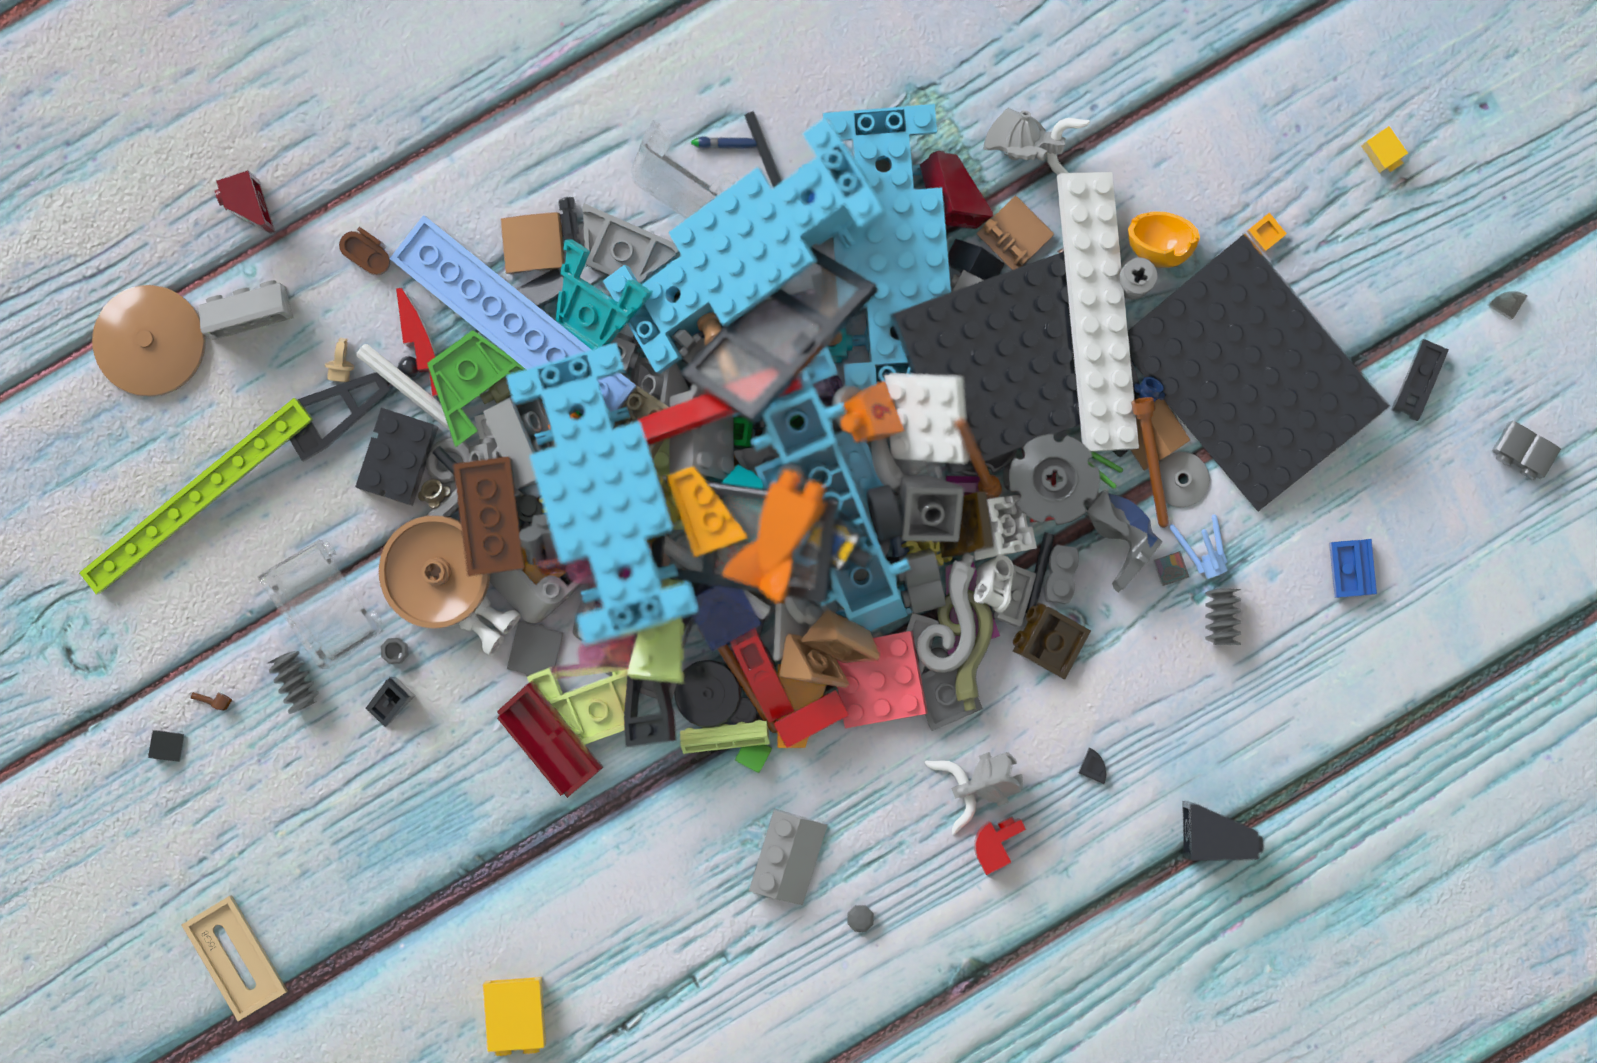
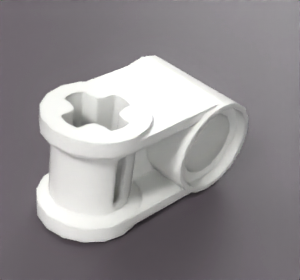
(993, 581)

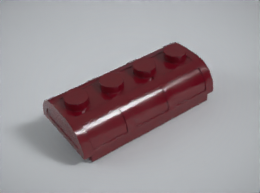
(548, 740)

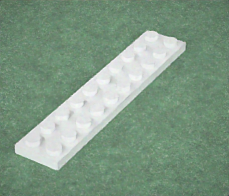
(1097, 311)

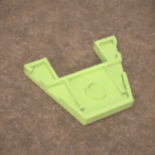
(590, 710)

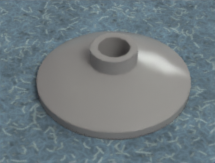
(1198, 479)

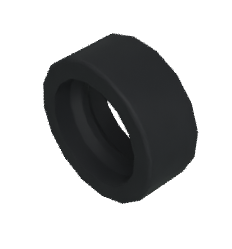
(884, 512)

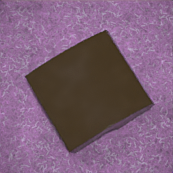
(975, 528)

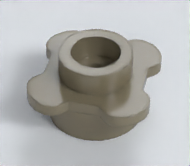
(429, 488)

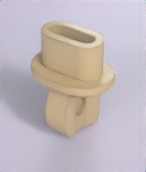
(339, 368)

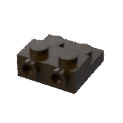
(1050, 640)

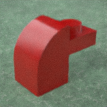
(989, 846)

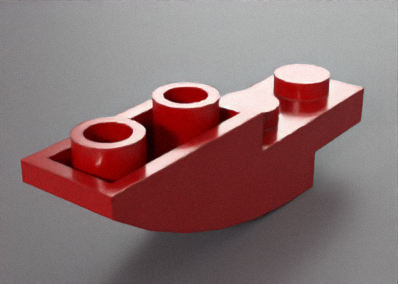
(762, 675)

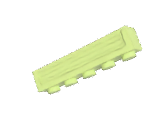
(724, 736)

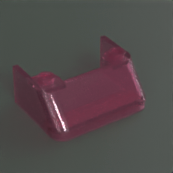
(601, 656)

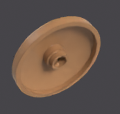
(148, 340)
(427, 573)

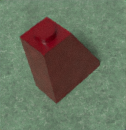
(961, 197)

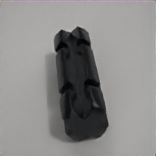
(569, 219)

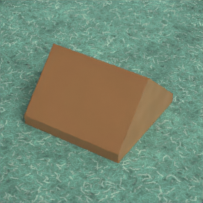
(1167, 433)
(841, 639)
(809, 664)

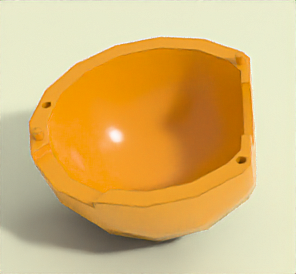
(1163, 238)

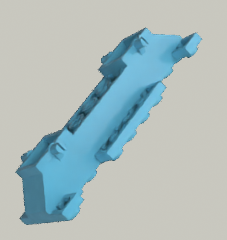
(750, 244)
(901, 248)
(847, 474)
(601, 495)

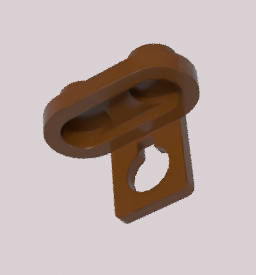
(365, 251)

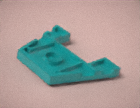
(587, 310)

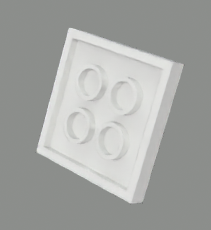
(928, 414)

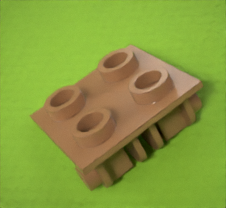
(1015, 233)

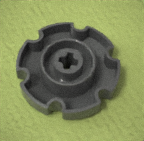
(1065, 499)

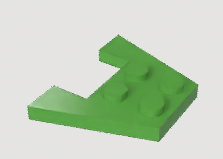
(463, 375)

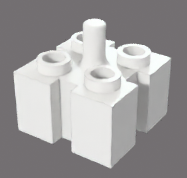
(1008, 528)

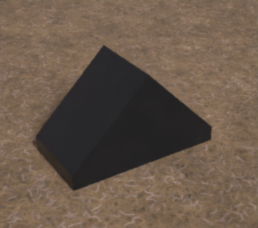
(973, 260)
(389, 700)

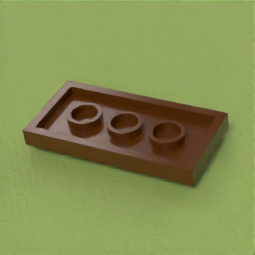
(489, 516)

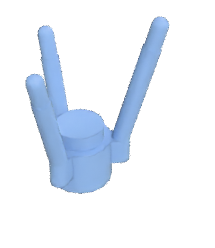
(1214, 561)

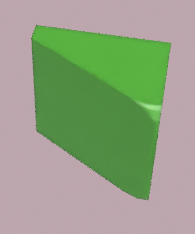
(753, 756)

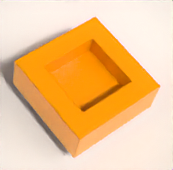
(1266, 232)

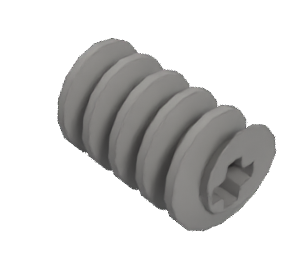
(1147, 278)

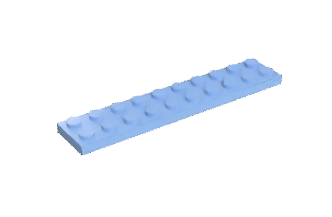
(493, 304)

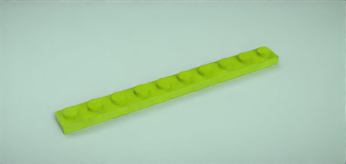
(196, 496)

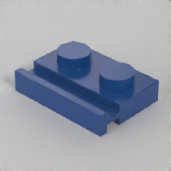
(1353, 568)

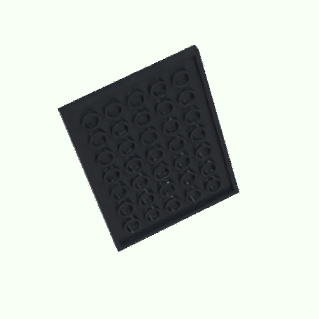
(1009, 347)
(1253, 373)

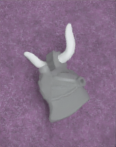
(1026, 138)
(990, 781)

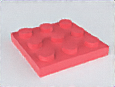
(884, 687)

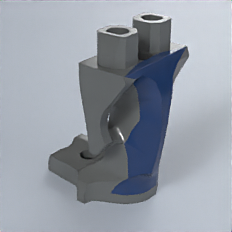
(1122, 519)

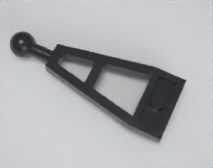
(308, 440)
(648, 728)

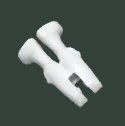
(490, 638)

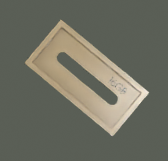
(219, 965)

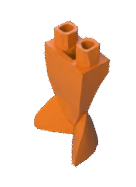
(783, 525)

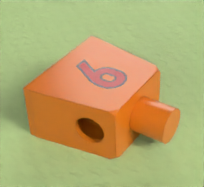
(871, 414)

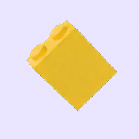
(514, 1015)

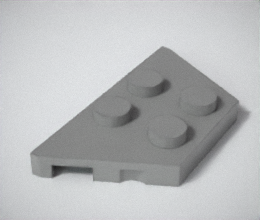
(621, 243)

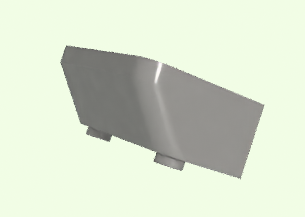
(528, 599)

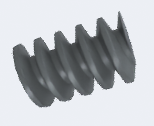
(1223, 616)
(293, 681)

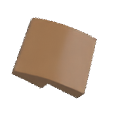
(532, 242)

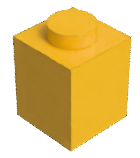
(1385, 150)

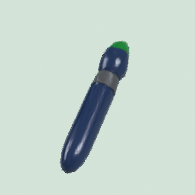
(724, 143)

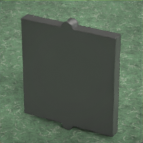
(534, 648)

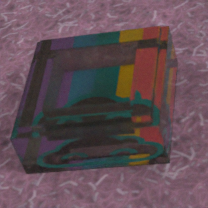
(1171, 568)

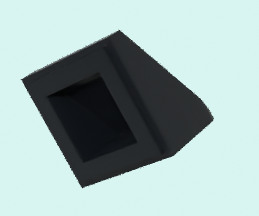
(166, 745)

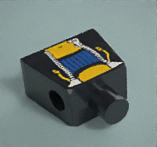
(849, 545)

